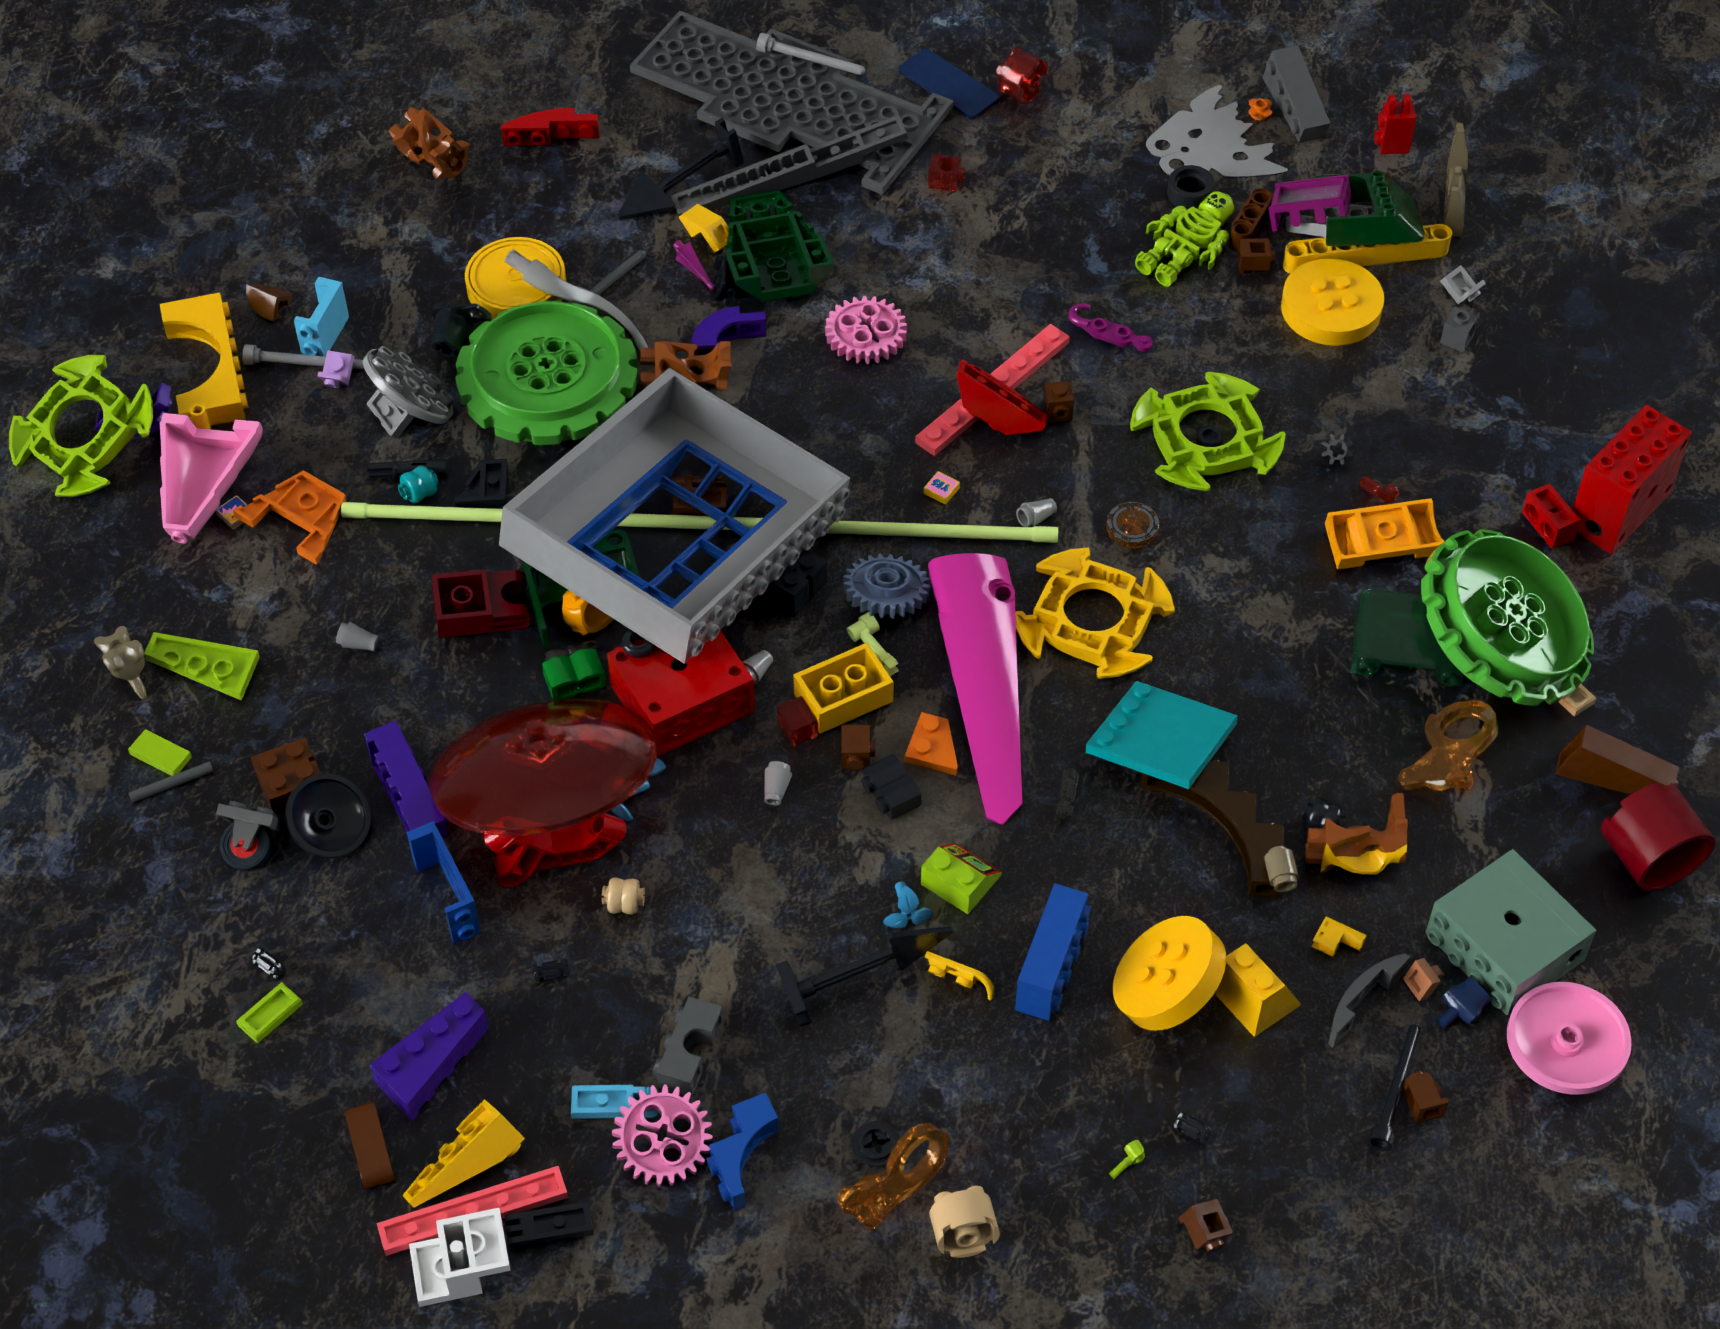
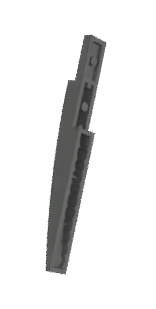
(793, 166)

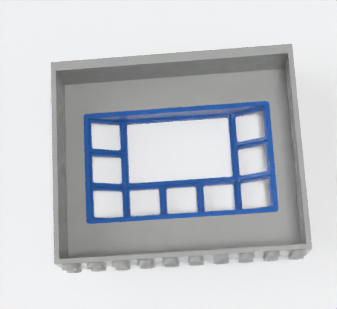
(631, 458)

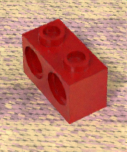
(1551, 516)

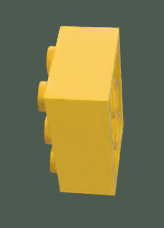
(844, 687)

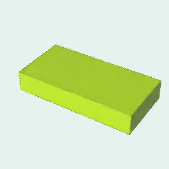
(160, 753)
(269, 1012)

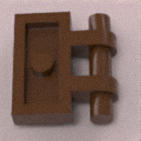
(714, 495)

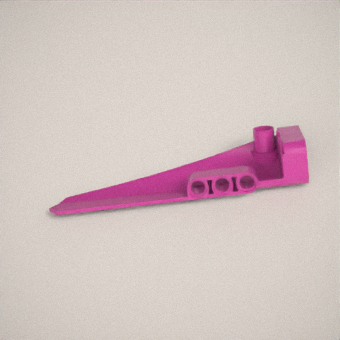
(983, 665)

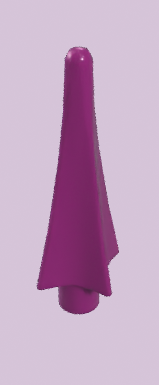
(688, 258)

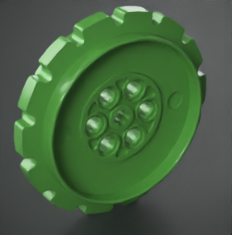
(546, 372)
(1507, 617)

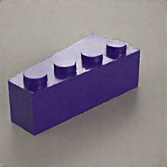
(403, 778)
(428, 1055)

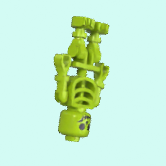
(1194, 231)

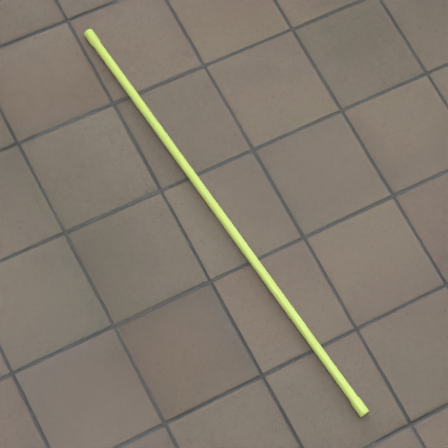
(1034, 534)

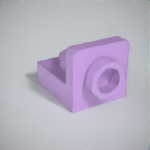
(336, 369)

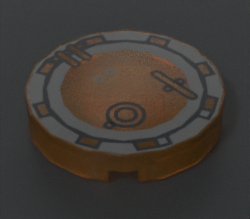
(1132, 524)

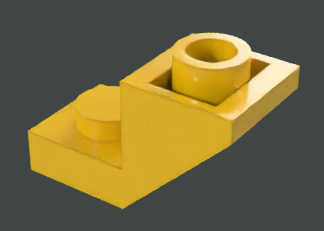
(711, 226)

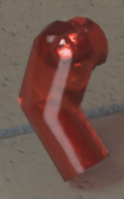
(1372, 487)

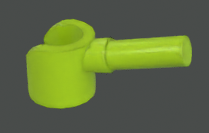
(1135, 1156)

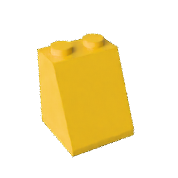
(1254, 991)

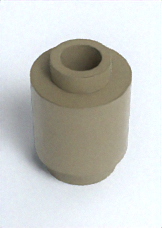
(1281, 869)

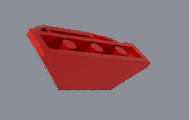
(996, 402)

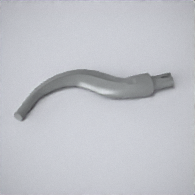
(545, 280)

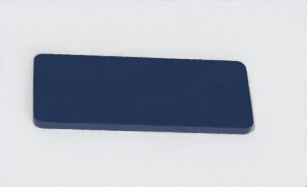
(947, 80)

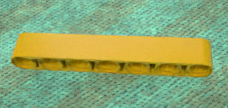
(1434, 245)

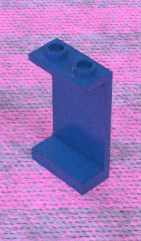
(429, 850)

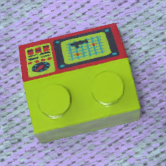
(958, 876)

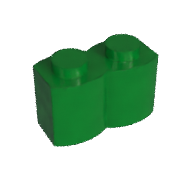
(574, 674)

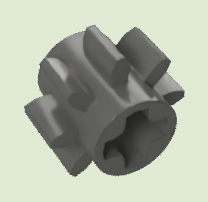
(1340, 455)

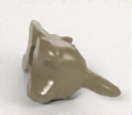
(123, 658)

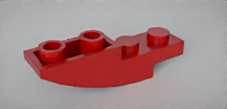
(545, 125)

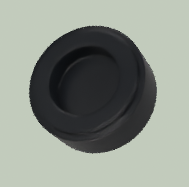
(1209, 437)

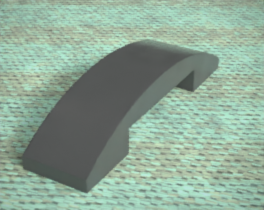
(1383, 973)

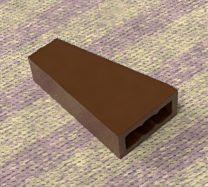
(1612, 763)

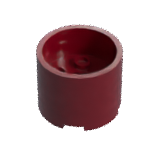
(1658, 836)

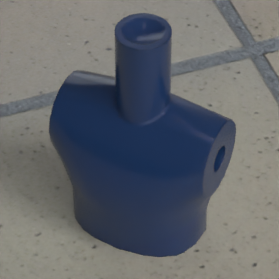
(1465, 1001)

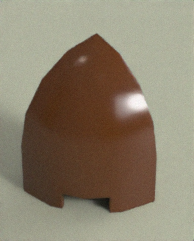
(267, 300)

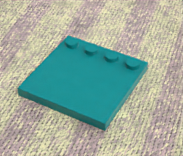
(1161, 734)

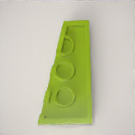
(209, 663)

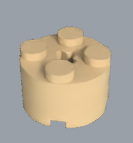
(963, 1222)

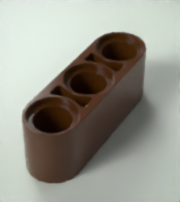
(1251, 217)
(369, 1145)

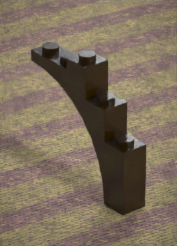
(1235, 814)

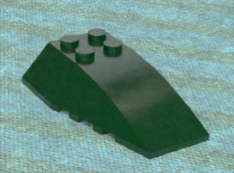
(773, 248)

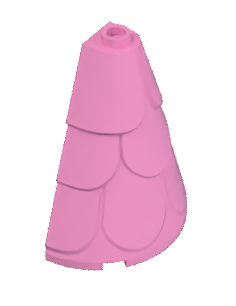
(199, 470)

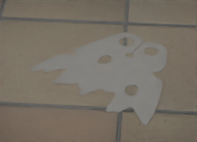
(1217, 142)

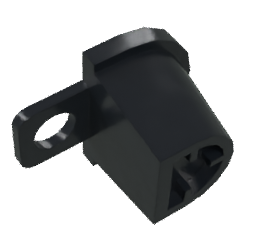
(454, 326)

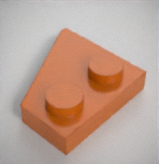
(932, 745)

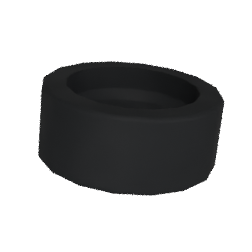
(1189, 174)

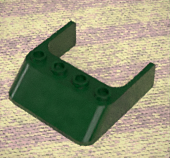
(1393, 218)
(547, 592)

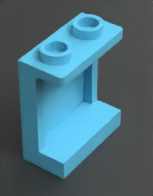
(322, 329)

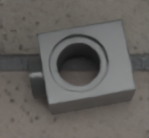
(1459, 329)

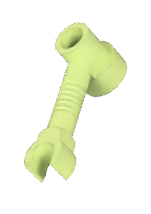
(864, 630)

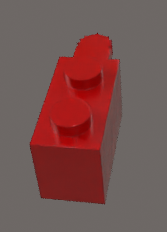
(1395, 125)

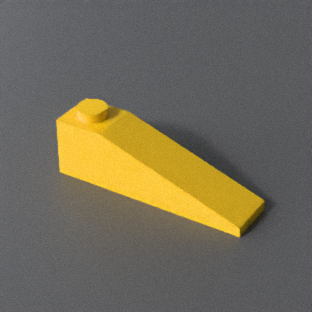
(482, 1143)

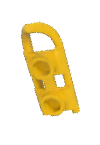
(965, 975)

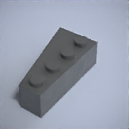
(1296, 93)

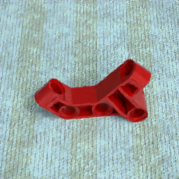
(522, 855)

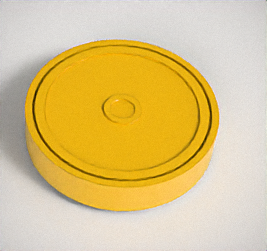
(500, 286)
(1332, 302)
(1169, 973)

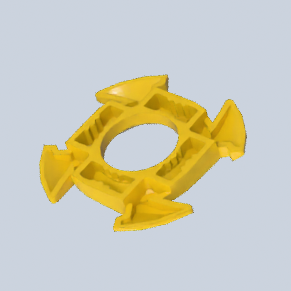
(1107, 648)

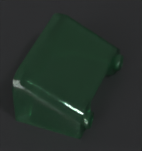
(1395, 631)

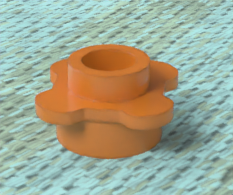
(1260, 108)

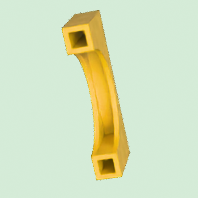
(205, 320)

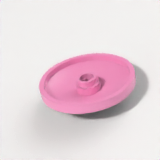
(1569, 1038)

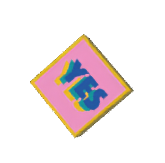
(941, 487)

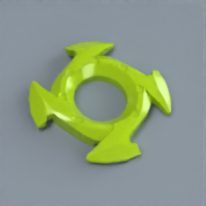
(119, 425)
(1190, 461)

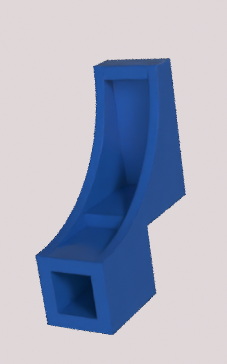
(751, 1124)

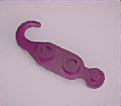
(1109, 331)

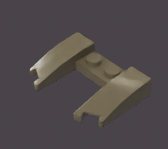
(1455, 182)

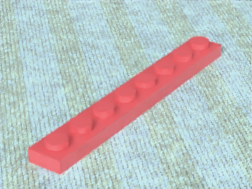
(1011, 372)

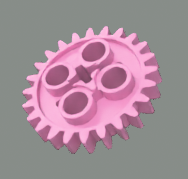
(865, 329)
(671, 1108)

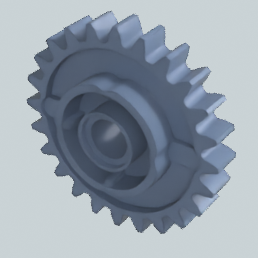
(886, 586)

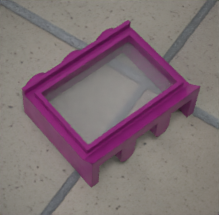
(1307, 195)

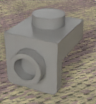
(1461, 285)

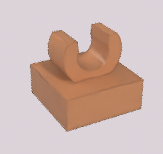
(1423, 979)

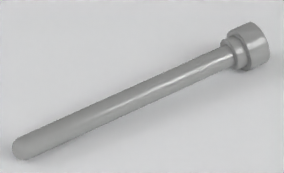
(768, 44)
(254, 355)

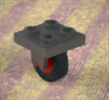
(248, 839)

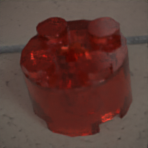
(1021, 75)

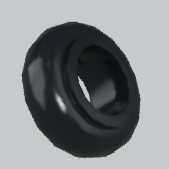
(636, 651)

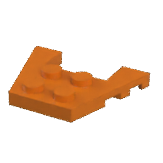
(304, 502)

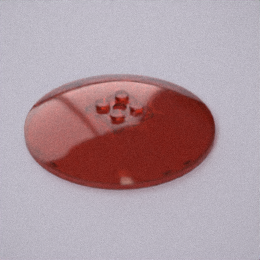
(543, 767)

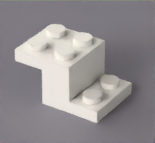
(463, 1253)

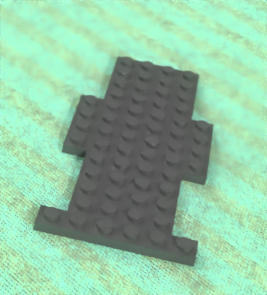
(782, 95)

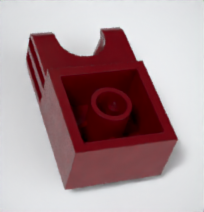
(476, 602)

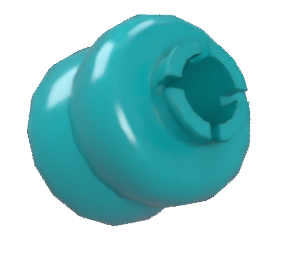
(418, 484)

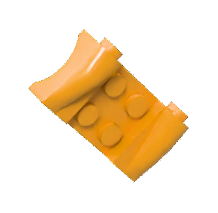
(1382, 532)

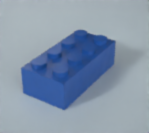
(1053, 952)

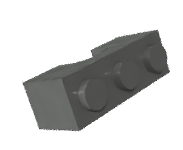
(696, 1024)

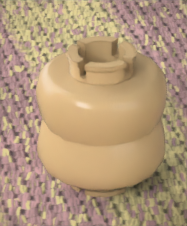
(623, 895)

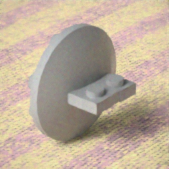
(404, 392)

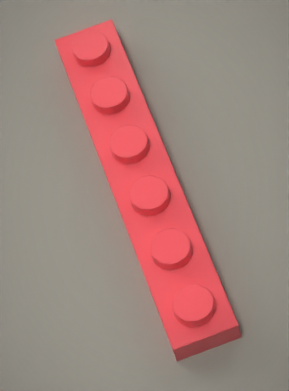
(511, 1198)

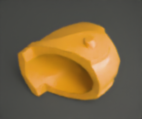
(582, 615)

